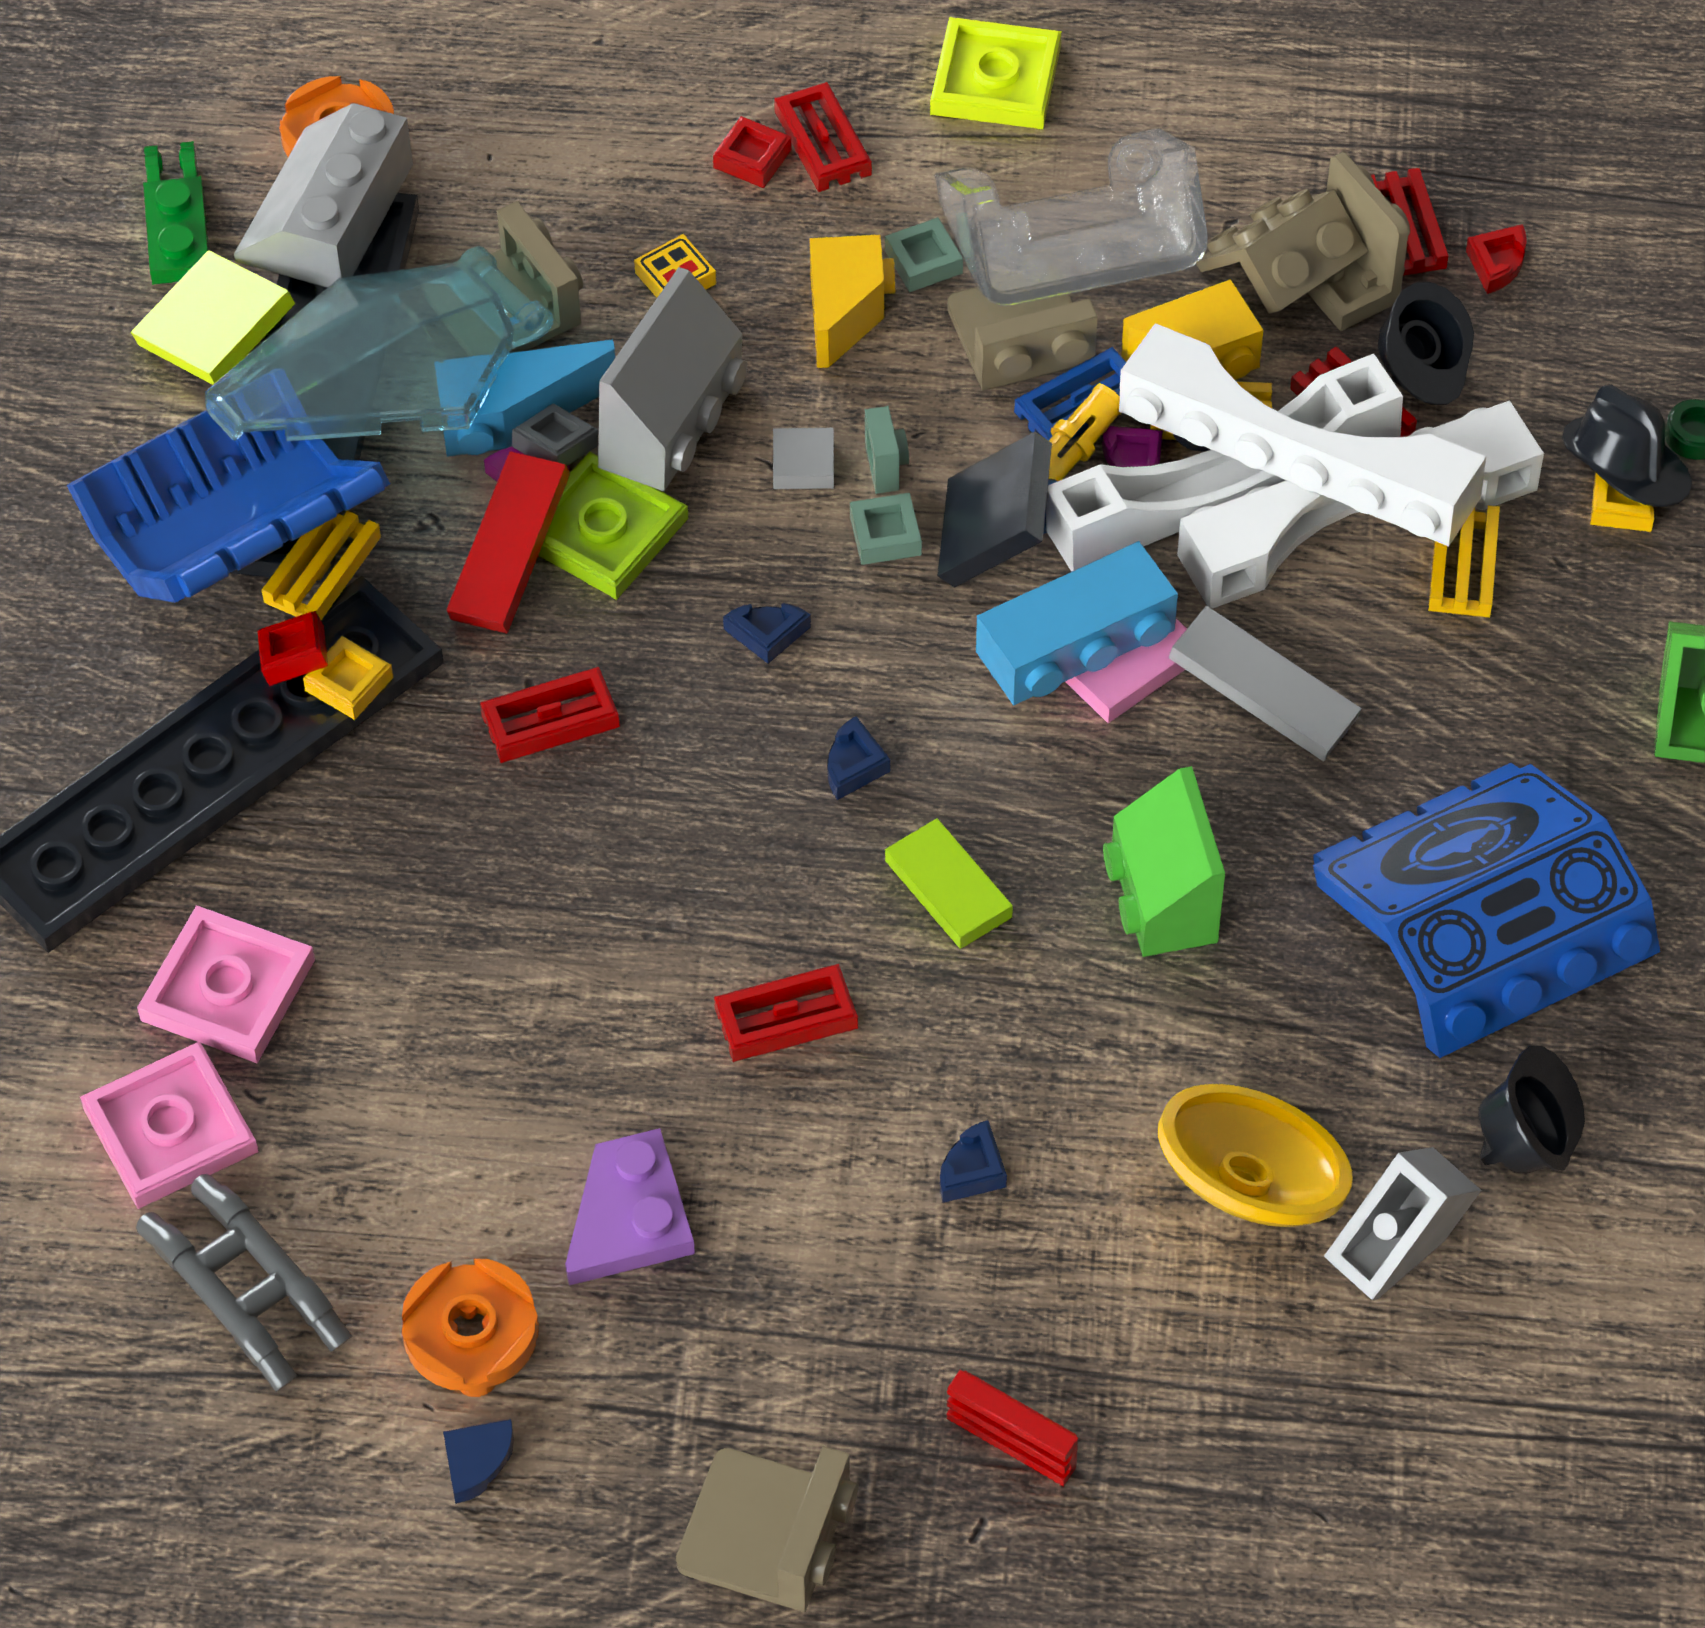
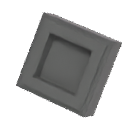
(555, 436)

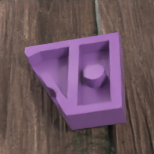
(628, 1211)

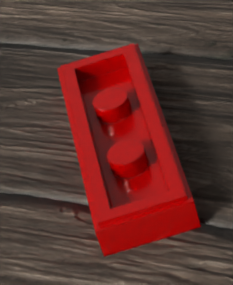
(508, 542)

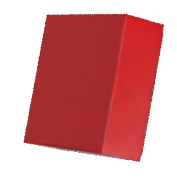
(752, 152)
(292, 648)

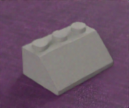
(330, 196)
(668, 384)

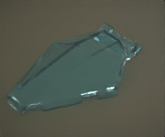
(383, 353)

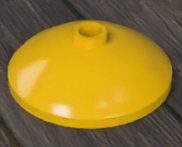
(1254, 1155)

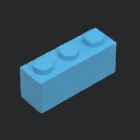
(1076, 623)

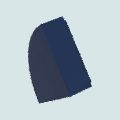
(767, 629)
(854, 759)
(972, 1165)
(477, 1456)

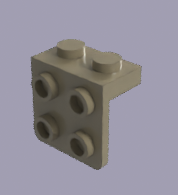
(1289, 246)
(538, 269)
(1376, 277)
(1023, 338)
(768, 1525)

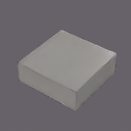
(803, 458)

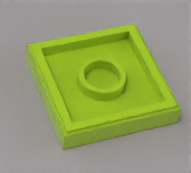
(609, 527)

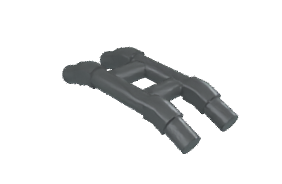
(240, 1313)

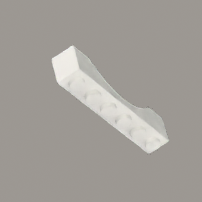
(1402, 480)
(1123, 505)
(1242, 542)

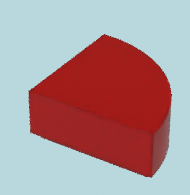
(1497, 256)

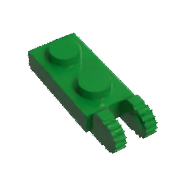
(174, 216)

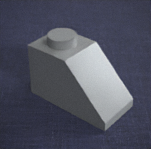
(1402, 1220)

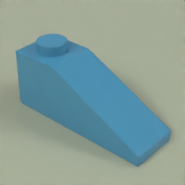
(528, 385)

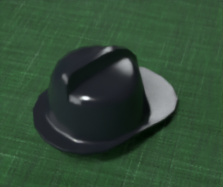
(1427, 343)
(1627, 448)
(1532, 1115)

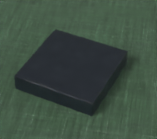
(995, 509)

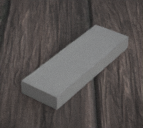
(1264, 683)

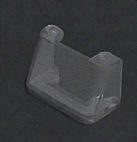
(1085, 239)

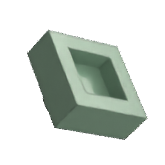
(924, 254)
(884, 449)
(885, 528)

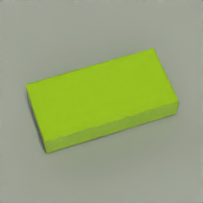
(948, 883)

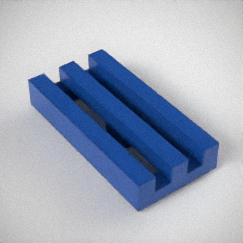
(1072, 382)

